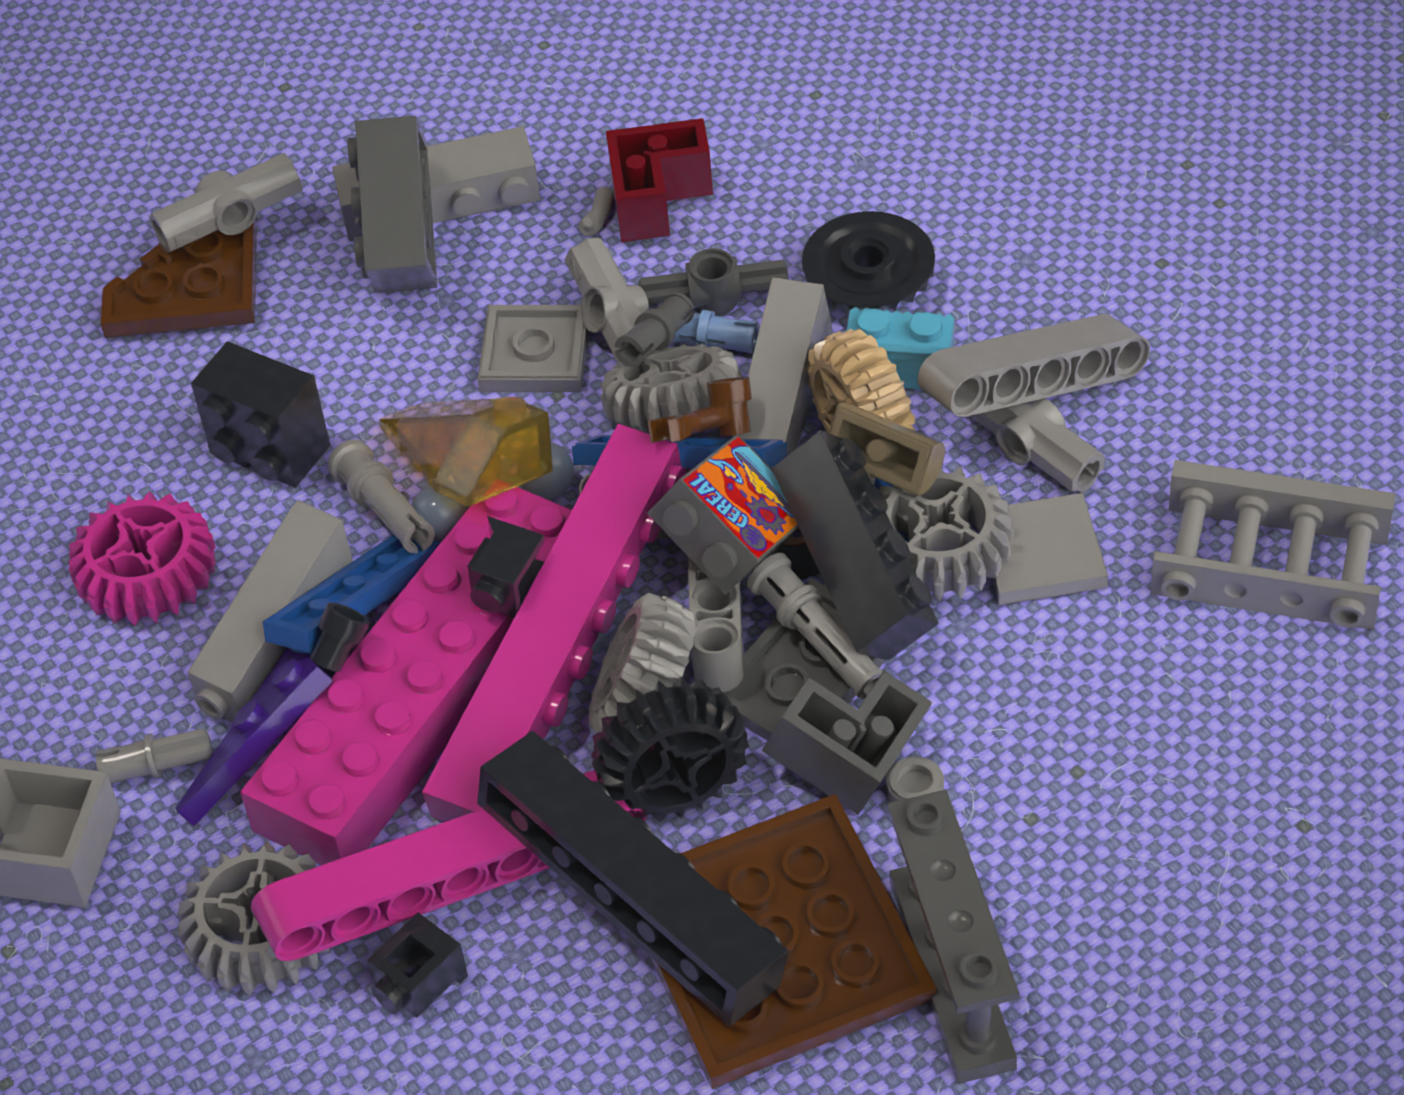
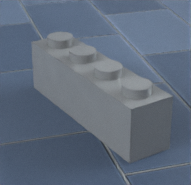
(465, 177)

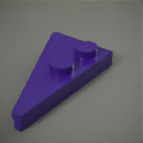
(275, 705)

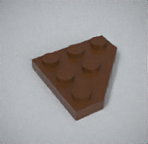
(187, 288)

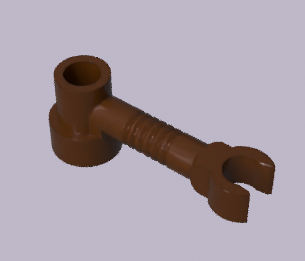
(726, 411)

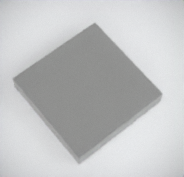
(533, 349)
(1051, 551)

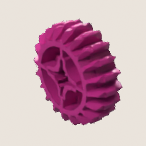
(142, 558)

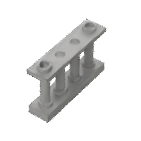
(1281, 503)

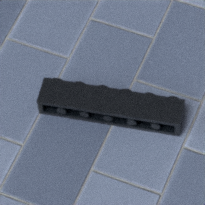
(632, 877)

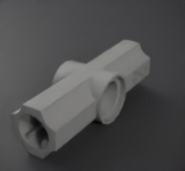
(225, 202)
(607, 300)
(1040, 435)

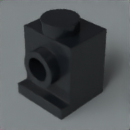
(416, 967)

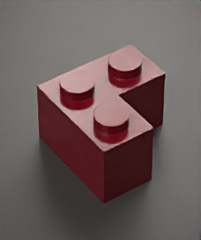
(655, 167)

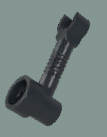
(341, 632)

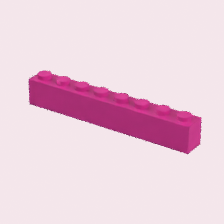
(560, 615)

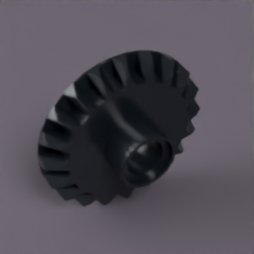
(869, 260)

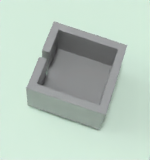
(53, 830)

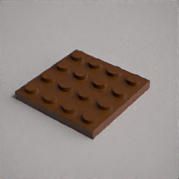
(844, 940)

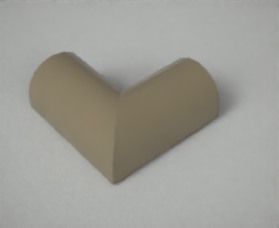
(890, 449)

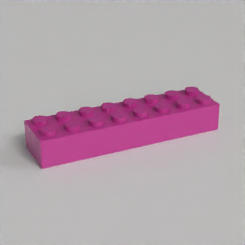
(394, 701)

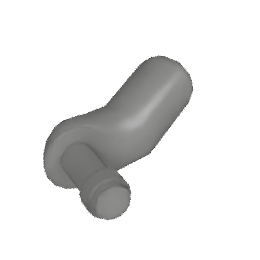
(599, 213)

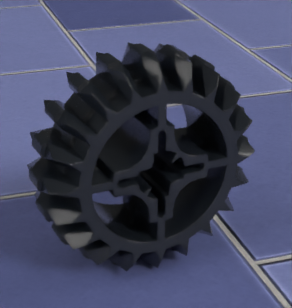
(691, 721)

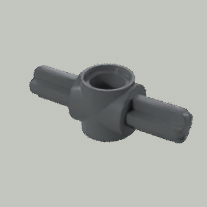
(714, 281)

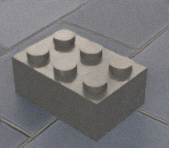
(393, 204)

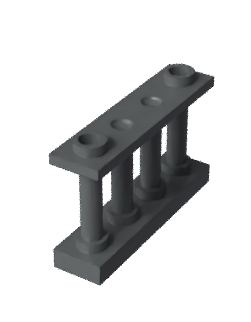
(953, 936)

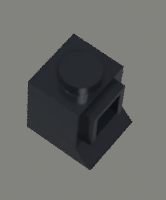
(504, 567)

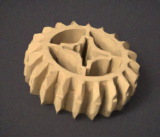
(856, 372)

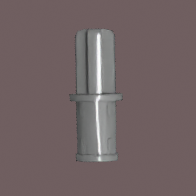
(153, 755)

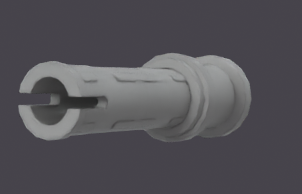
(372, 485)
(801, 608)

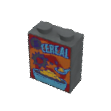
(727, 514)

